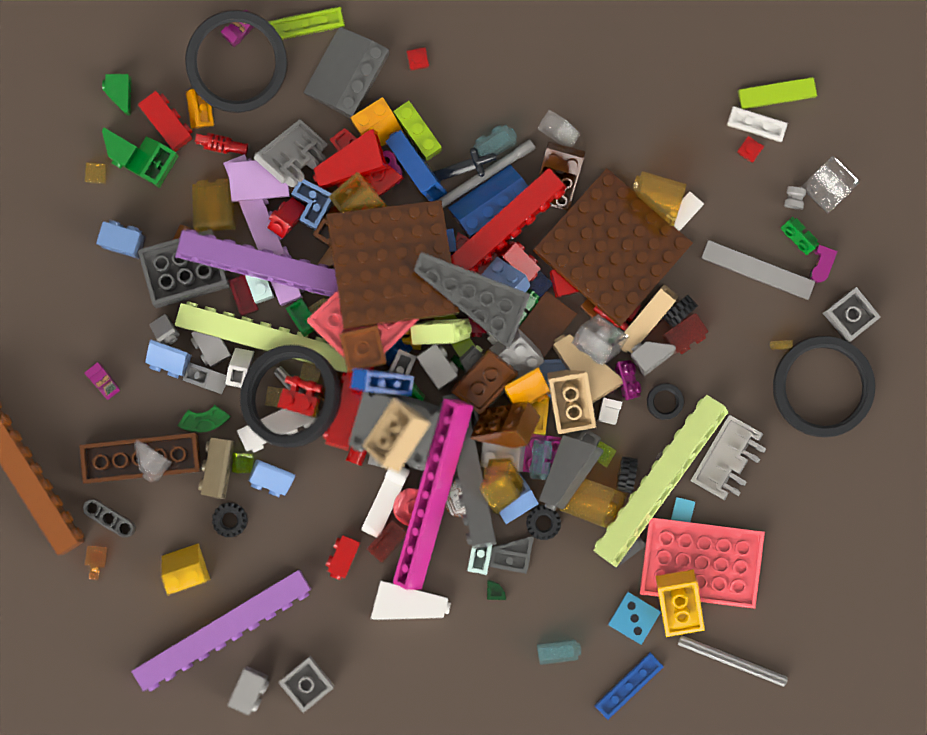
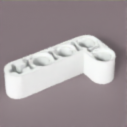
(384, 501)

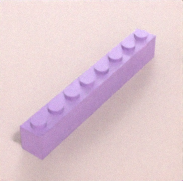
(258, 221)

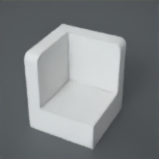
(609, 411)

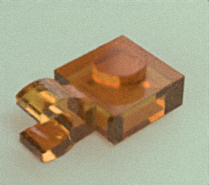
(95, 558)

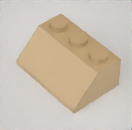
(571, 400)
(396, 435)

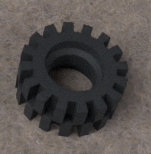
(680, 311)
(626, 474)
(241, 520)
(543, 534)

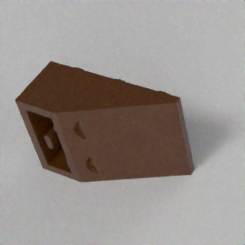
(566, 165)
(507, 425)

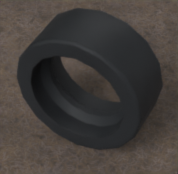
(679, 401)

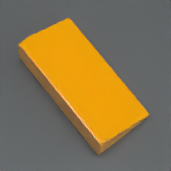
(199, 111)

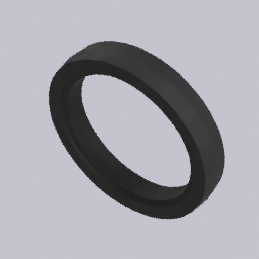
(253, 20)
(865, 371)
(253, 378)

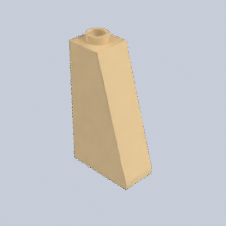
(649, 317)
(600, 378)

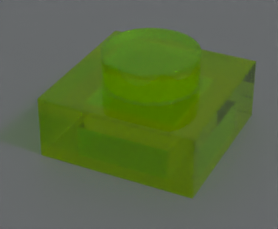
(607, 454)
(242, 462)

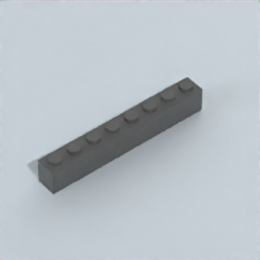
(475, 503)

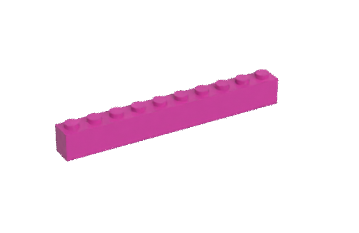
(433, 494)

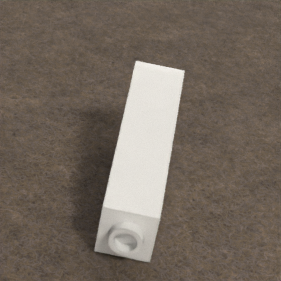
(399, 603)

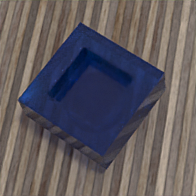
(540, 284)

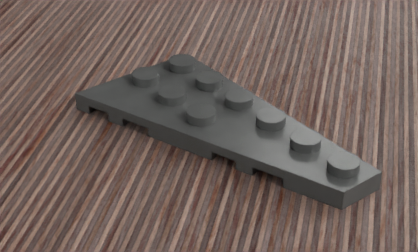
(486, 301)

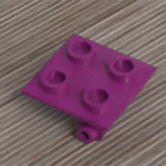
(627, 371)

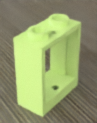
(440, 331)

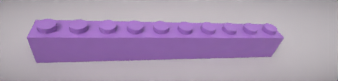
(256, 263)
(224, 628)

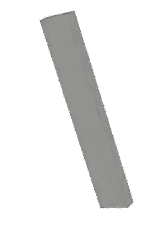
(758, 270)

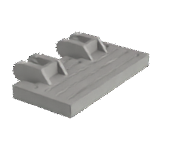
(291, 152)
(726, 456)

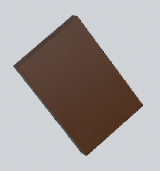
(547, 322)
(484, 381)

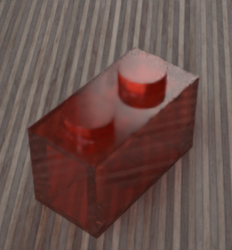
(686, 333)
(387, 541)

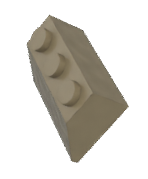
(217, 467)

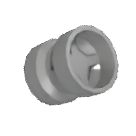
(795, 197)

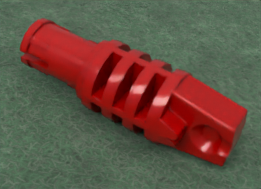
(221, 144)

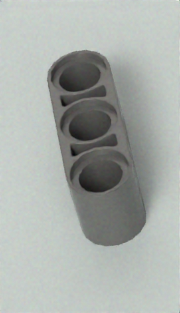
(100, 516)

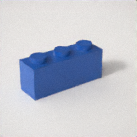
(382, 381)

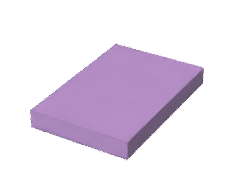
(253, 182)

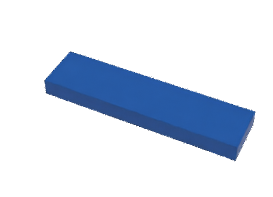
(628, 686)

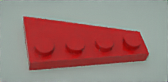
(380, 180)

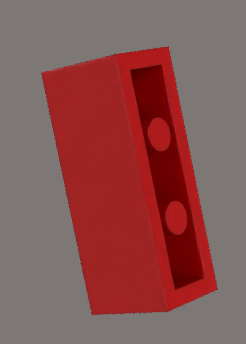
(166, 120)

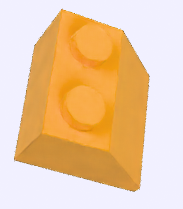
(377, 117)
(529, 388)

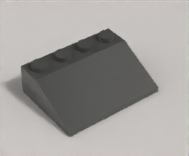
(347, 72)
(175, 278)

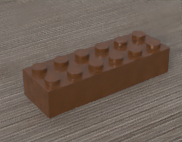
(119, 459)

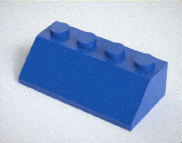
(487, 200)

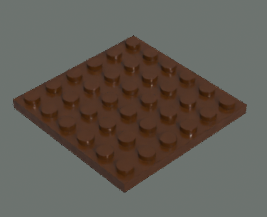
(612, 247)
(377, 260)

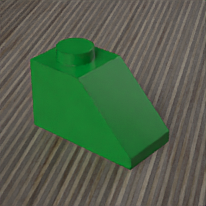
(119, 90)
(118, 149)

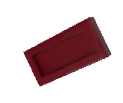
(242, 295)

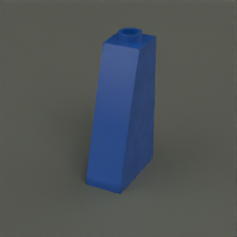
(416, 166)

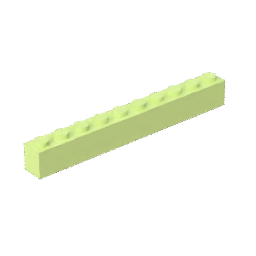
(251, 334)
(661, 480)

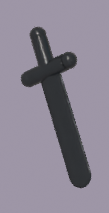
(465, 166)

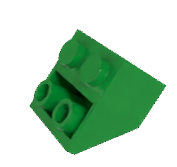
(153, 161)

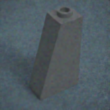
(569, 469)

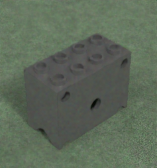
(373, 407)

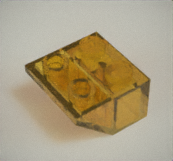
(356, 195)
(501, 484)

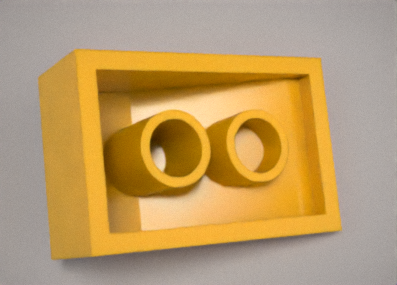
(680, 603)

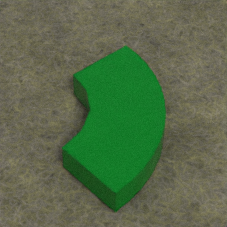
(203, 421)

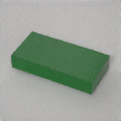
(300, 314)

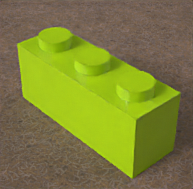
(417, 131)

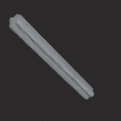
(732, 660)

